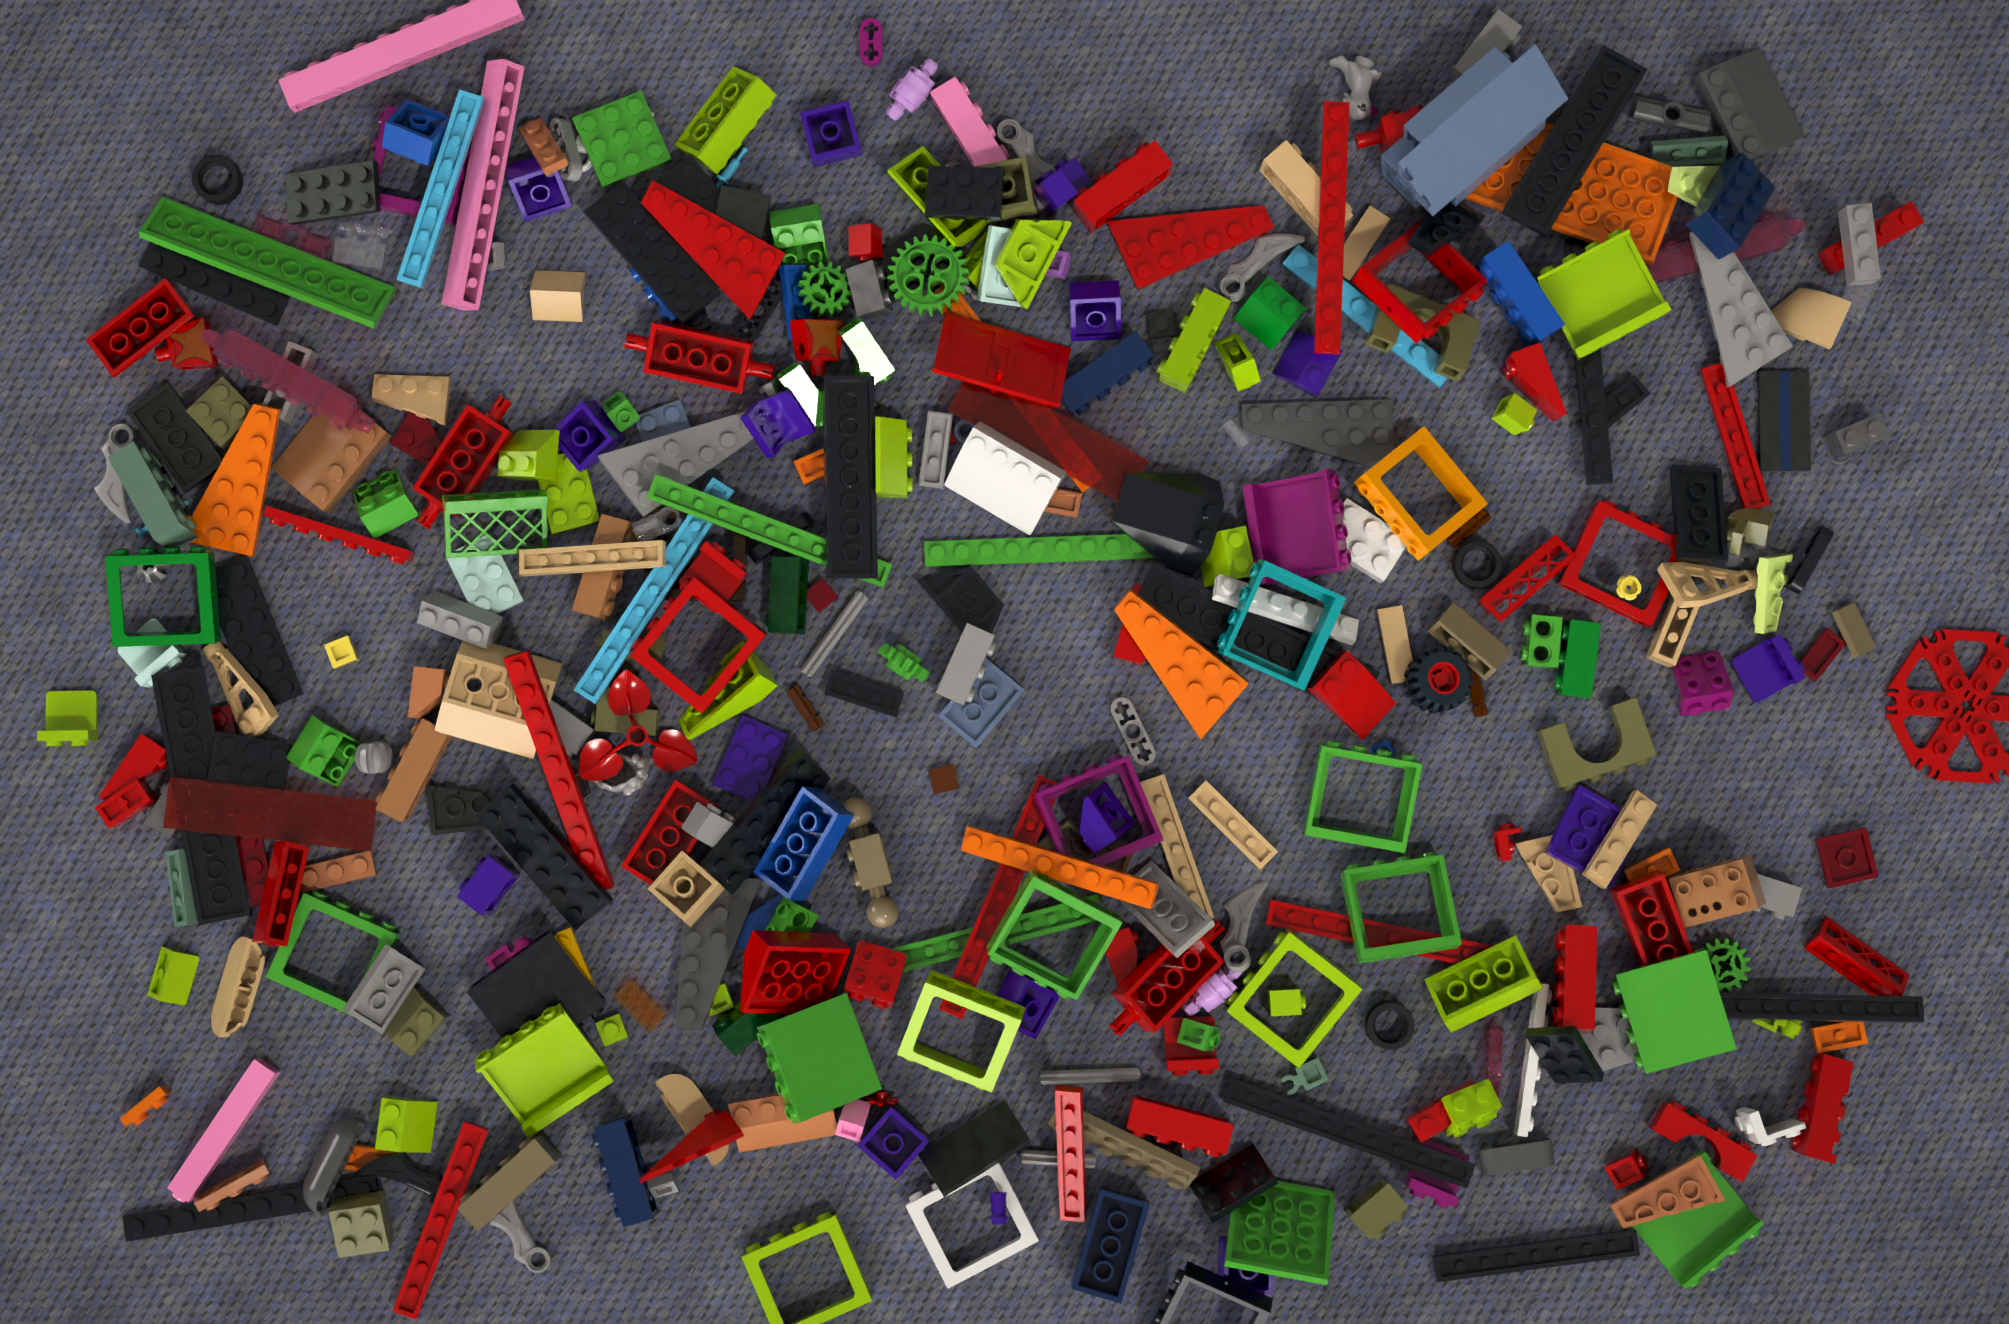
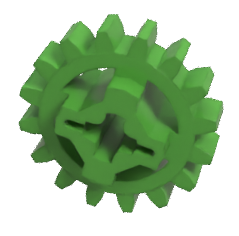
(827, 299)
(903, 662)
(1727, 955)

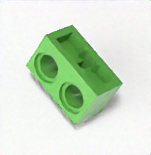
(1549, 643)
(792, 917)

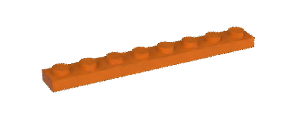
(1060, 867)

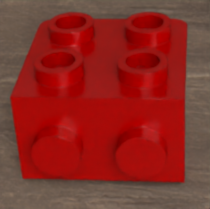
(716, 571)
(874, 974)
(1182, 1057)

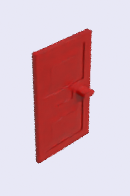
(1001, 360)

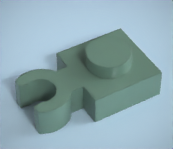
(1309, 1075)

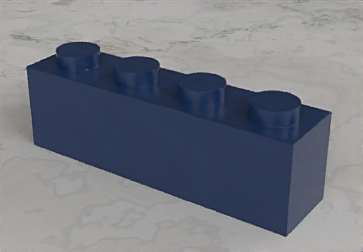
(1106, 372)

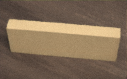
(1362, 240)
(1395, 642)

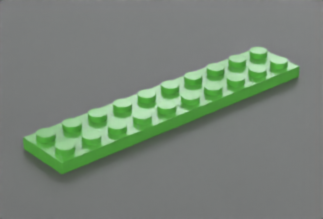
(267, 262)

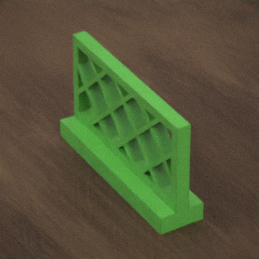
(490, 503)

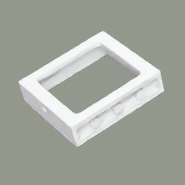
(951, 1277)

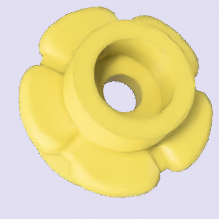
(1635, 586)

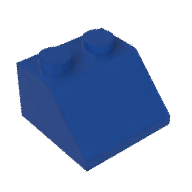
(415, 132)

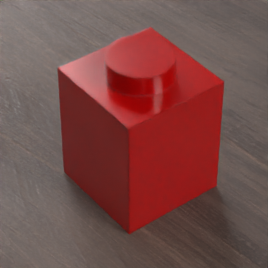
(865, 242)

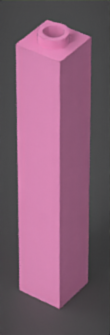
(223, 1130)

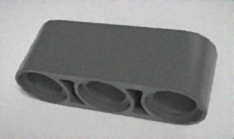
(1516, 1157)

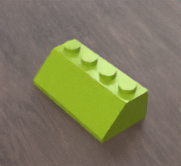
(725, 119)
(912, 177)
(1483, 984)

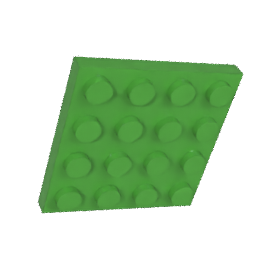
(1284, 1233)

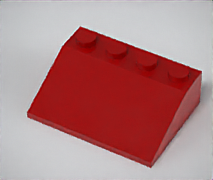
(790, 970)

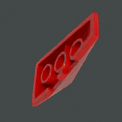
(707, 1136)

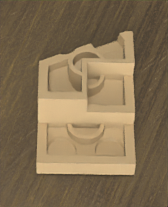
(1812, 316)

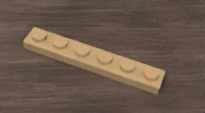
(592, 558)
(1175, 841)

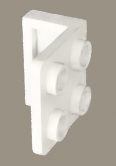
(1753, 1129)

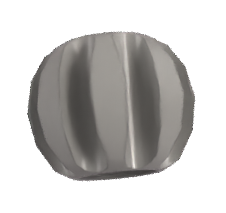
(151, 574)
(373, 757)

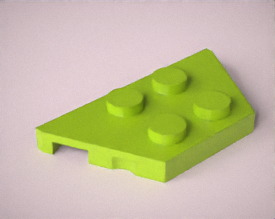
(1029, 255)

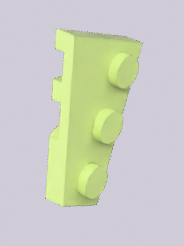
(1691, 182)
(1770, 582)

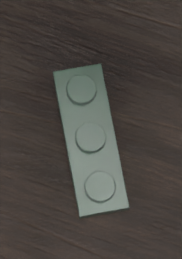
(1690, 151)
(180, 889)

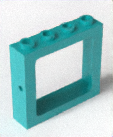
(1332, 606)

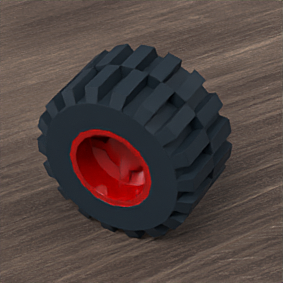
(1438, 680)

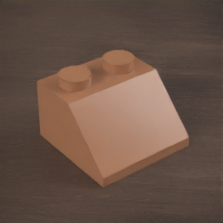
(427, 691)

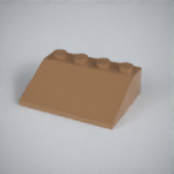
(328, 460)

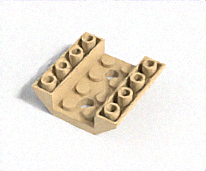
(492, 713)

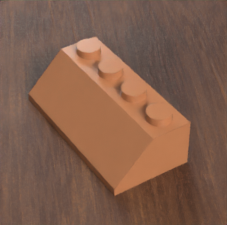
(767, 1125)

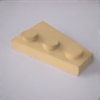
(417, 394)
(1553, 876)

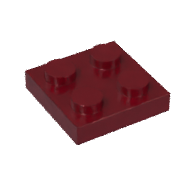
(1846, 857)

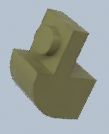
(1748, 526)

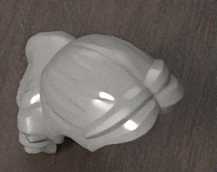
(630, 776)

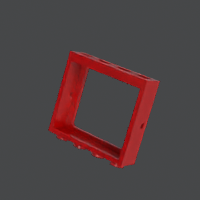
(1446, 260)
(1569, 575)
(697, 587)

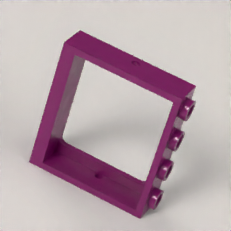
(407, 206)
(1134, 791)

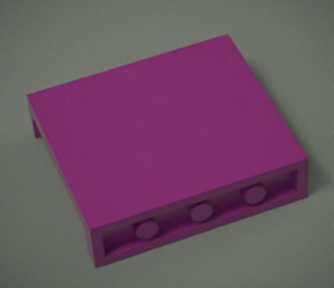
(1298, 524)

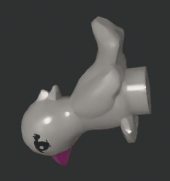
(1359, 78)

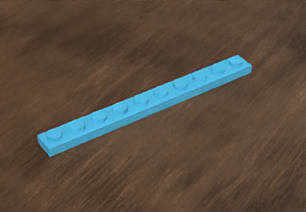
(647, 600)

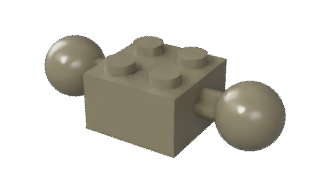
(871, 864)

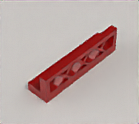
(1523, 574)
(1857, 965)

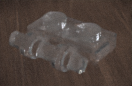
(361, 253)

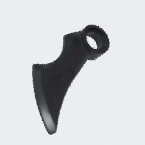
(398, 1168)

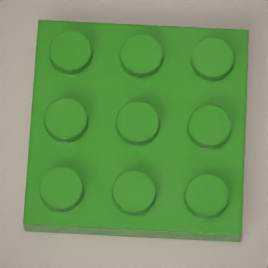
(621, 139)

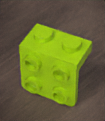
(70, 718)
(1471, 1107)

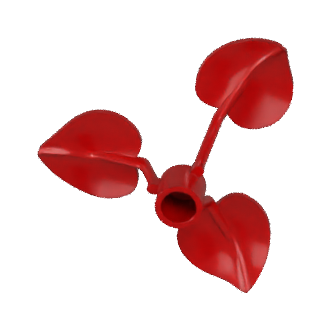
(631, 696)

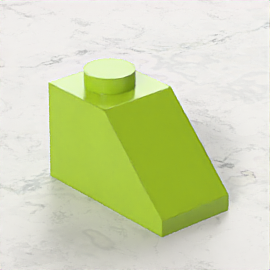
(1238, 362)

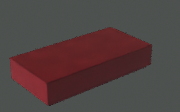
(1821, 654)

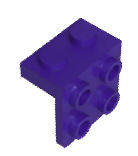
(777, 421)
(1768, 668)

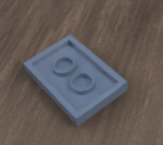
(662, 421)
(990, 703)

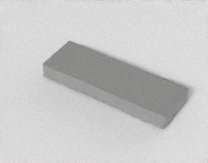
(935, 449)

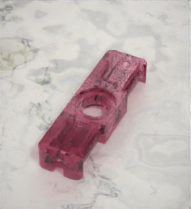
(307, 242)
(1494, 1057)

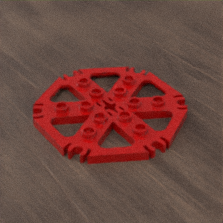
(1942, 705)

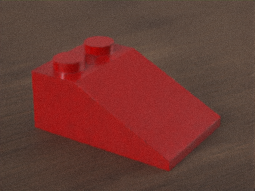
(1533, 378)
(1352, 694)

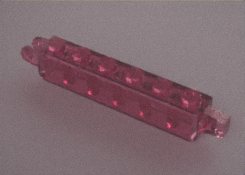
(1764, 238)
(289, 379)

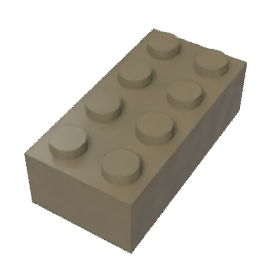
(505, 1185)

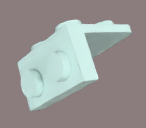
(152, 659)

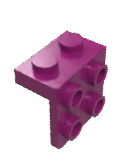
(1702, 683)
(1424, 1184)

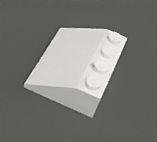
(1004, 477)

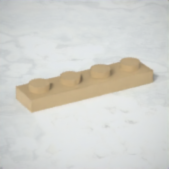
(1233, 825)
(1619, 839)

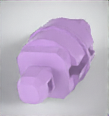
(912, 89)
(1212, 991)

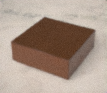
(943, 779)

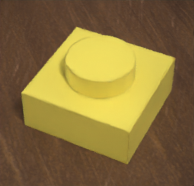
(341, 652)

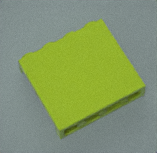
(1602, 293)
(544, 1069)

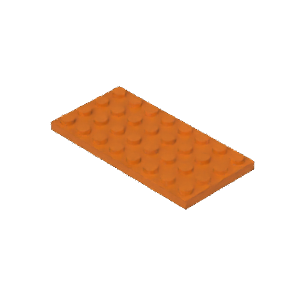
(1613, 194)

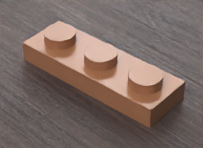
(543, 146)
(338, 871)
(232, 1185)

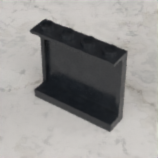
(532, 982)

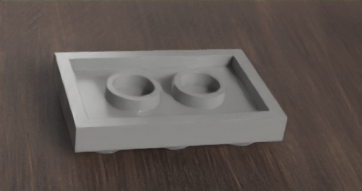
(383, 989)

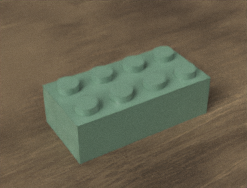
(153, 496)

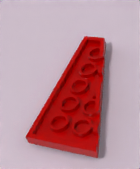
(1174, 242)
(728, 254)

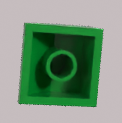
(1269, 313)

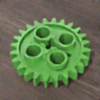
(906, 272)

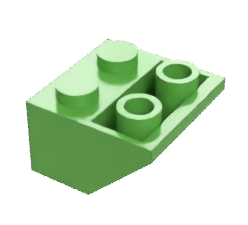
(799, 235)
(384, 503)
(324, 751)

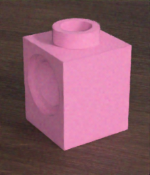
(853, 1120)

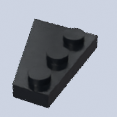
(1444, 227)

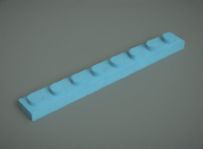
(440, 189)
(1362, 311)

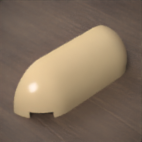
(237, 987)
(687, 1107)

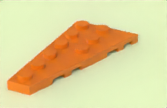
(235, 498)
(1190, 671)

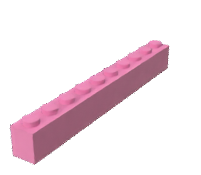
(397, 51)
(483, 186)

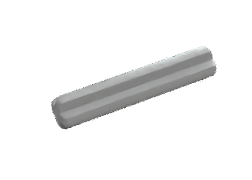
(1042, 1157)

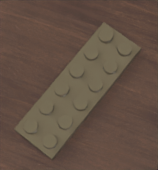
(1136, 1152)

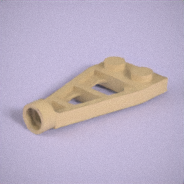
(1685, 592)
(262, 712)

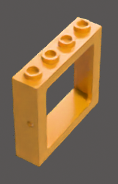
(1393, 512)

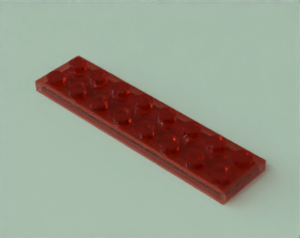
(1050, 435)
(270, 814)

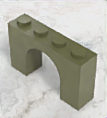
(1456, 337)
(606, 720)
(1632, 747)

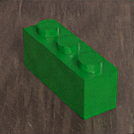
(1577, 659)

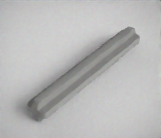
(834, 634)
(1077, 1076)

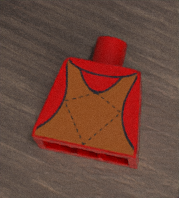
(816, 342)
(187, 349)

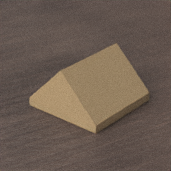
(557, 296)

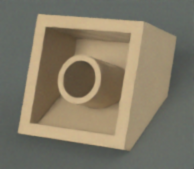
(686, 888)

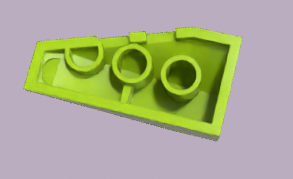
(744, 690)

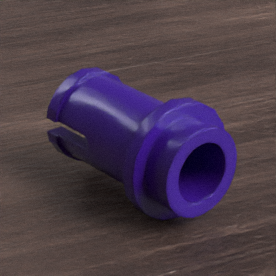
(998, 1208)

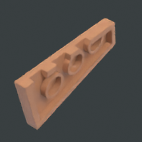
(1672, 1192)

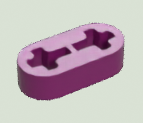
(877, 42)

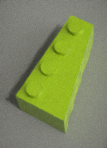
(1194, 339)

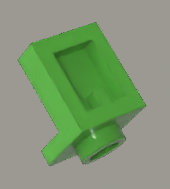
(620, 411)
(1198, 1035)

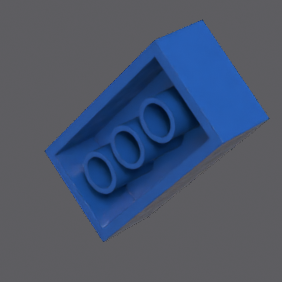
(1519, 295)
(803, 843)

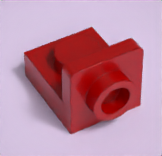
(1503, 845)
(1627, 1169)

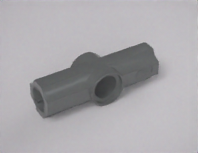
(1686, 117)

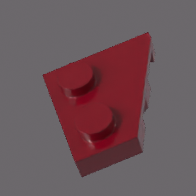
(417, 438)

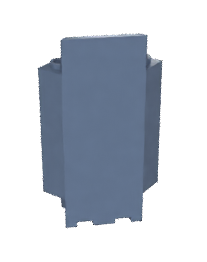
(1472, 129)

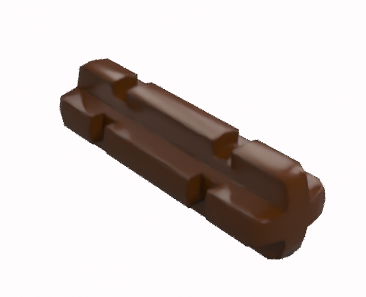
(1468, 528)
(1477, 696)
(805, 708)

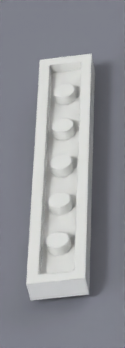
(1283, 609)
(1531, 1070)

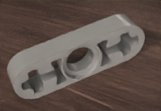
(564, 137)
(1131, 711)

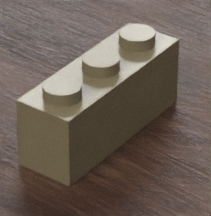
(1468, 637)

